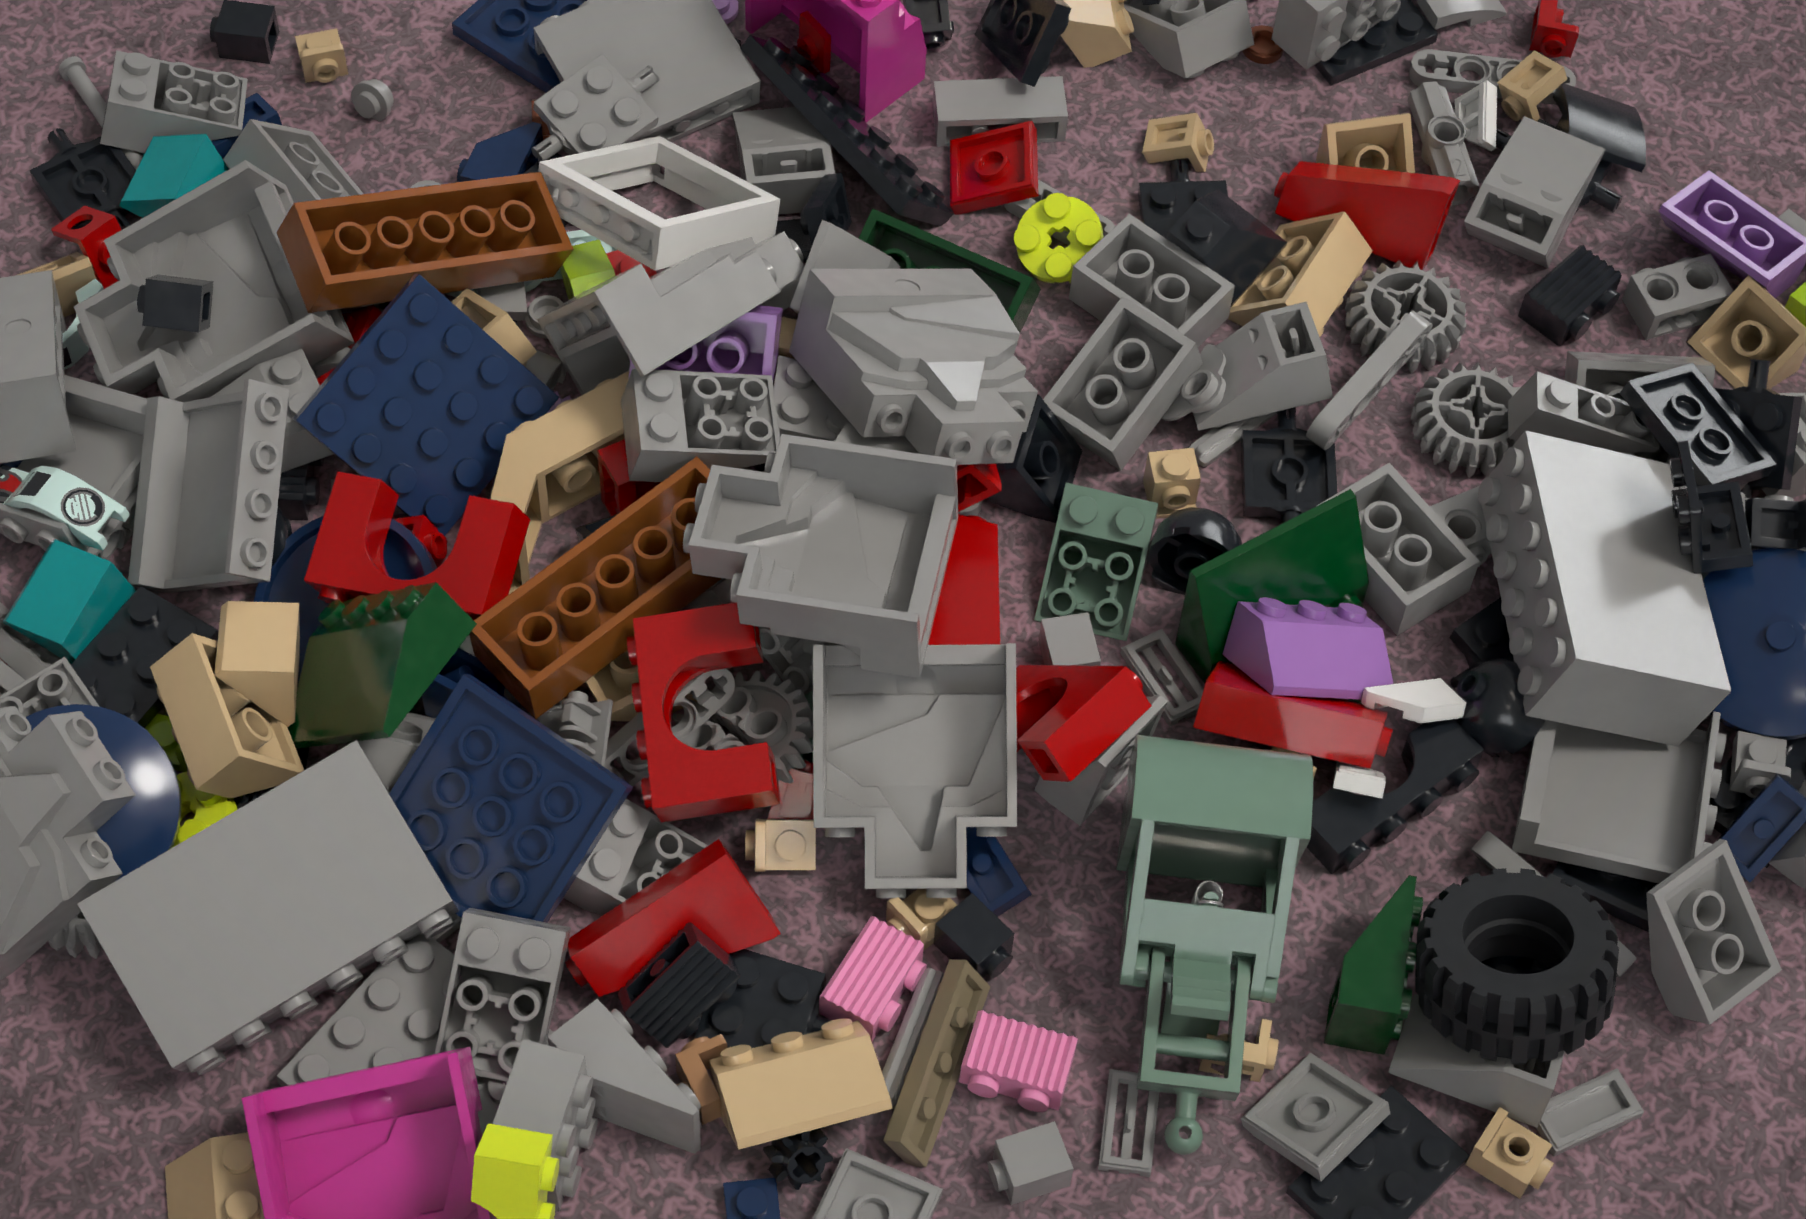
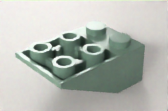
(1097, 558)

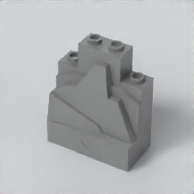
(257, 312)
(666, 312)
(917, 359)
(32, 369)
(833, 545)
(916, 760)
(53, 799)

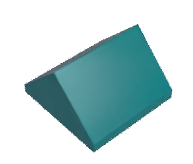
(170, 170)
(68, 600)

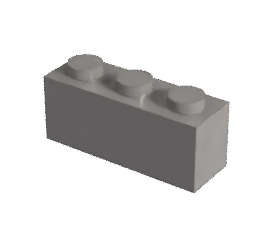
(990, 104)

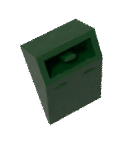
(1372, 979)

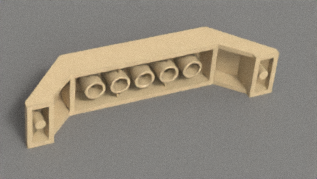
(554, 459)

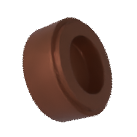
(1264, 49)

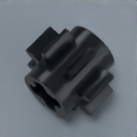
(807, 1165)

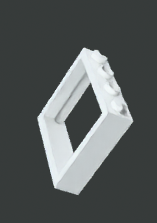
(585, 198)

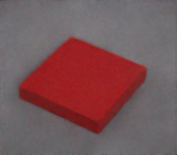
(993, 168)

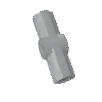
(1443, 138)

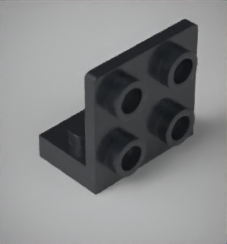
(827, 204)

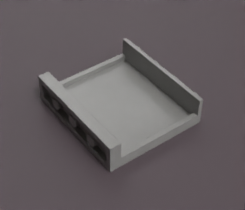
(683, 40)
(107, 456)
(209, 490)
(1619, 799)

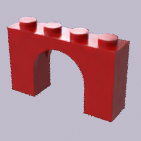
(353, 536)
(1073, 714)
(681, 778)

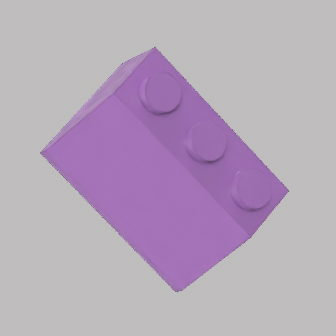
(1736, 232)
(740, 347)
(1308, 648)

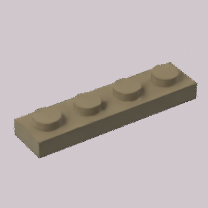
(936, 1064)

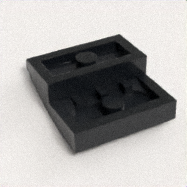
(1604, 124)

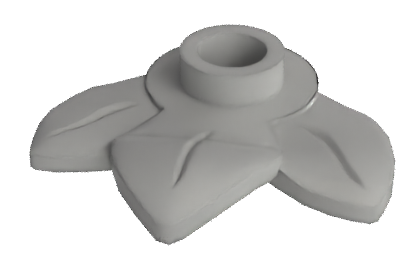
(1203, 388)

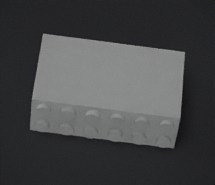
(1598, 593)
(269, 910)

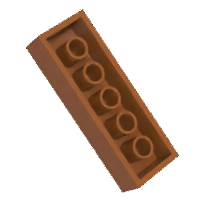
(449, 233)
(583, 604)

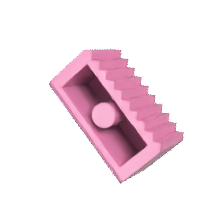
(874, 977)
(1017, 1062)

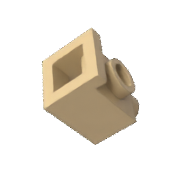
(1172, 480)
(1497, 1163)

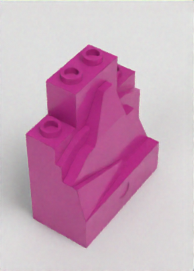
(868, 35)
(370, 1142)

